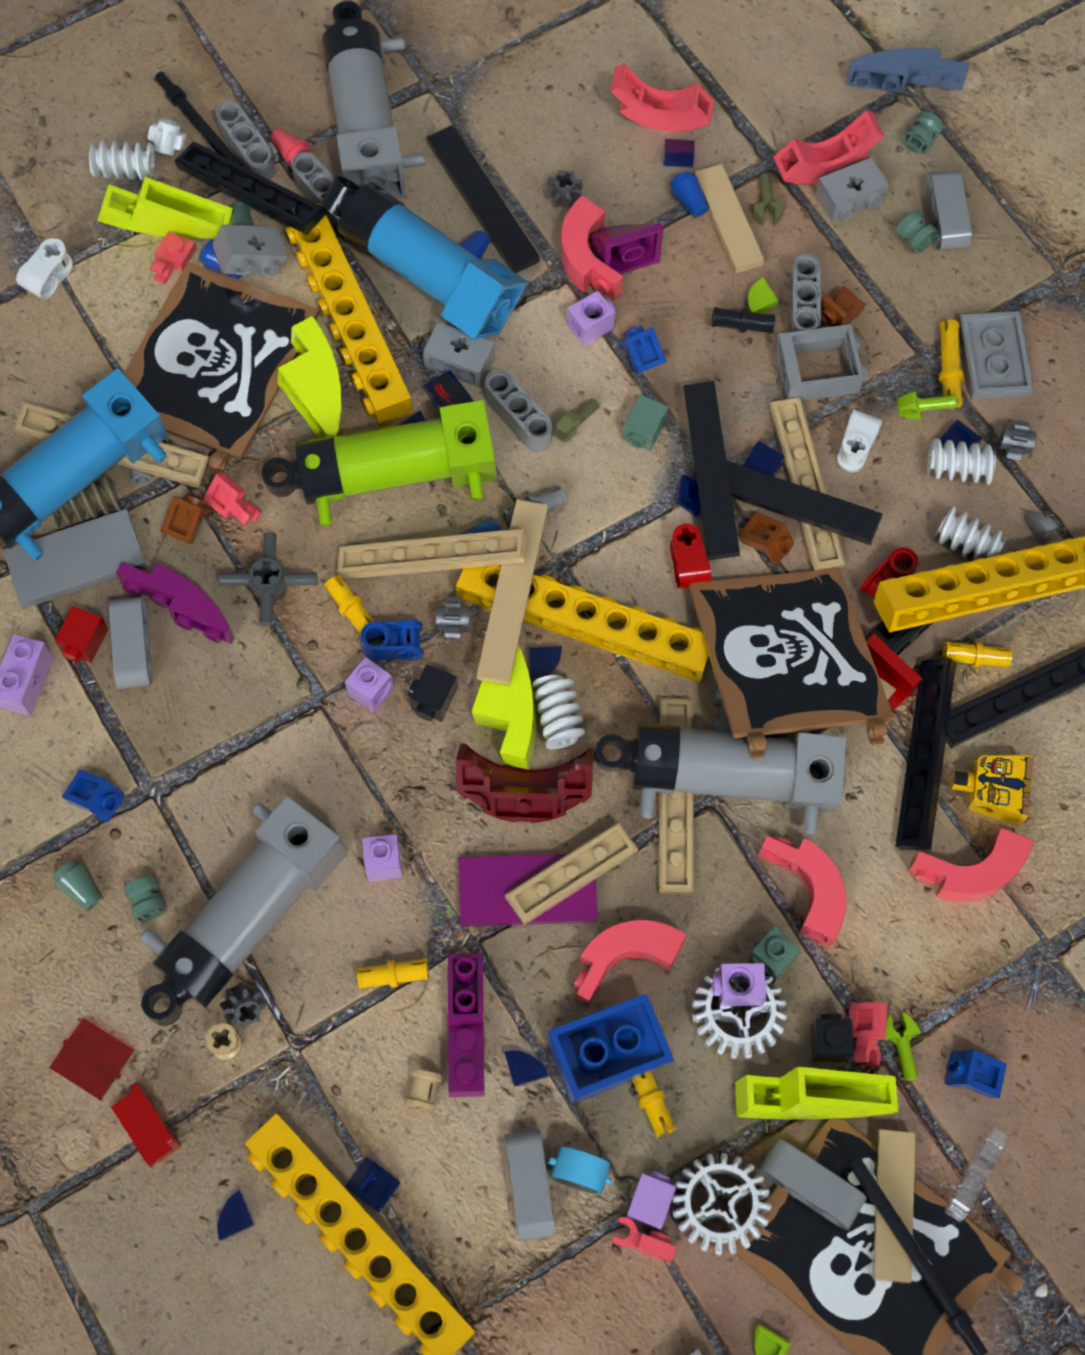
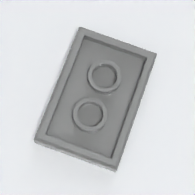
(995, 355)

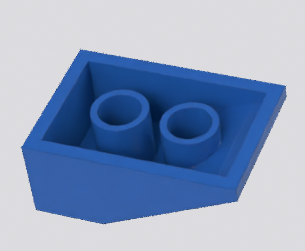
(608, 1048)

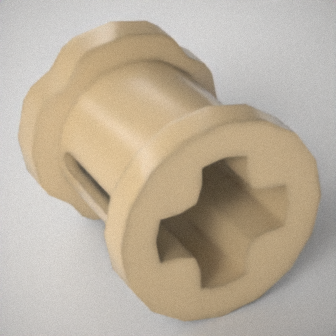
(223, 1052)
(423, 1090)

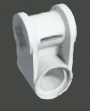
(43, 272)
(857, 441)

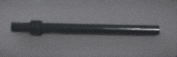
(178, 98)
(957, 1319)

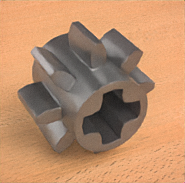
(564, 189)
(1017, 440)
(452, 617)
(242, 1005)

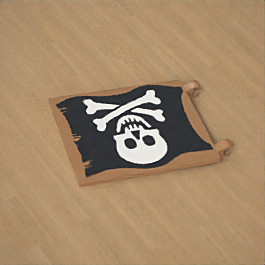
(216, 359)
(789, 655)
(832, 1268)

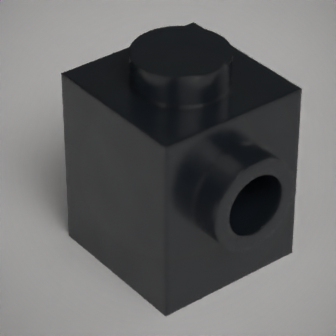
(432, 693)
(832, 1039)

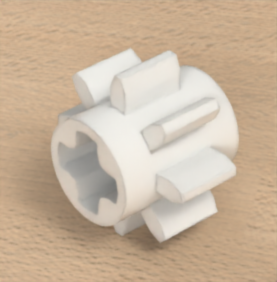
(166, 136)

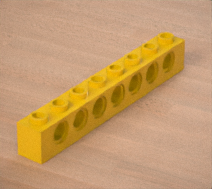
(384, 404)
(981, 584)
(595, 631)
(277, 1137)

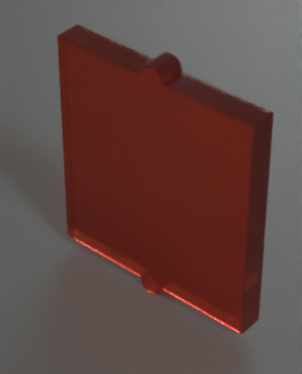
(91, 1059)

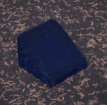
(679, 153)
(764, 459)
(372, 1184)

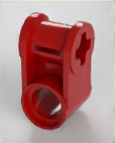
(690, 561)
(889, 570)

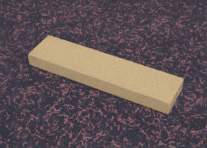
(729, 219)
(571, 873)
(896, 1179)

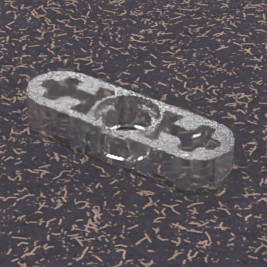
(977, 1173)

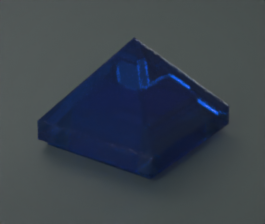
(688, 496)

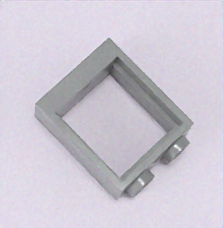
(814, 340)

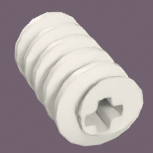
(121, 162)
(961, 460)
(969, 536)
(557, 711)

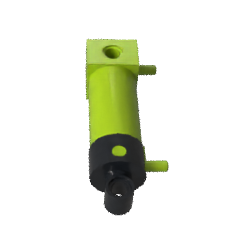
(390, 458)

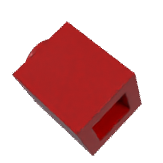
(81, 635)

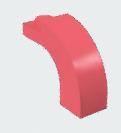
(661, 109)
(807, 162)
(577, 259)
(822, 882)
(975, 882)
(627, 940)

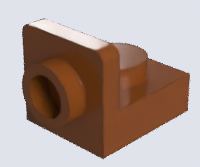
(840, 307)
(184, 517)
(767, 536)

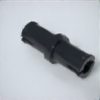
(743, 320)

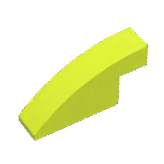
(163, 209)
(313, 379)
(510, 710)
(816, 1095)

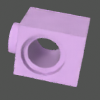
(587, 328)
(369, 685)
(382, 857)
(754, 977)
(651, 1200)

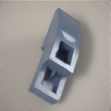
(896, 67)

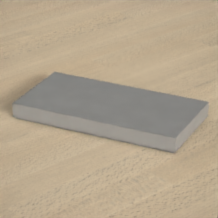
(74, 559)

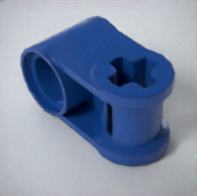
(395, 640)

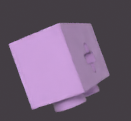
(23, 674)

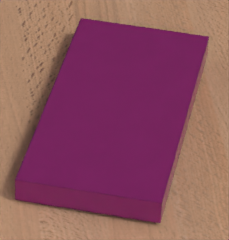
(489, 878)

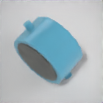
(580, 1170)

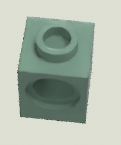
(645, 422)
(775, 952)

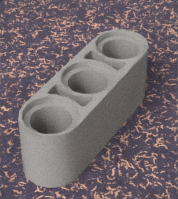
(245, 139)
(312, 179)
(949, 210)
(805, 287)
(517, 398)
(130, 643)
(812, 1184)
(529, 1185)

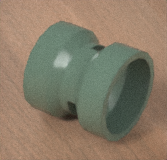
(921, 135)
(917, 232)
(145, 898)

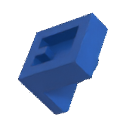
(643, 349)
(93, 795)
(975, 1072)

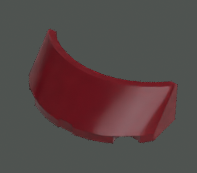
(522, 793)

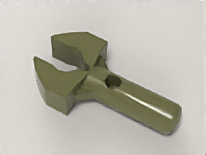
(767, 202)
(570, 421)

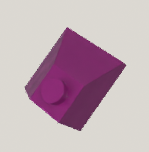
(628, 246)

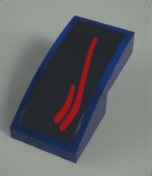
(447, 391)

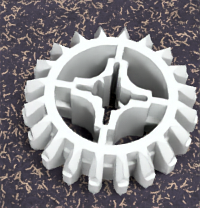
(741, 1026)
(735, 1193)

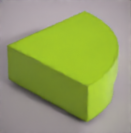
(761, 297)
(769, 1343)

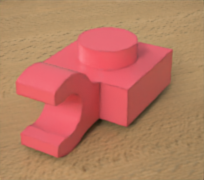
(172, 253)
(228, 500)
(868, 1026)
(654, 1245)

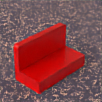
(893, 671)
(145, 1126)

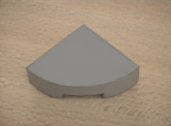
(1040, 526)

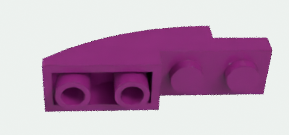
(185, 601)
(466, 1026)

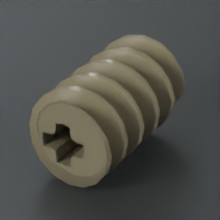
(89, 500)

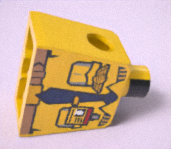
(997, 786)

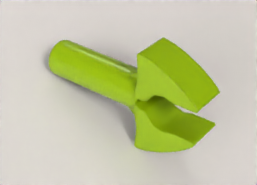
(912, 406)
(903, 1044)

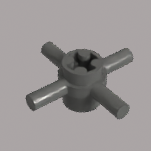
(277, 576)

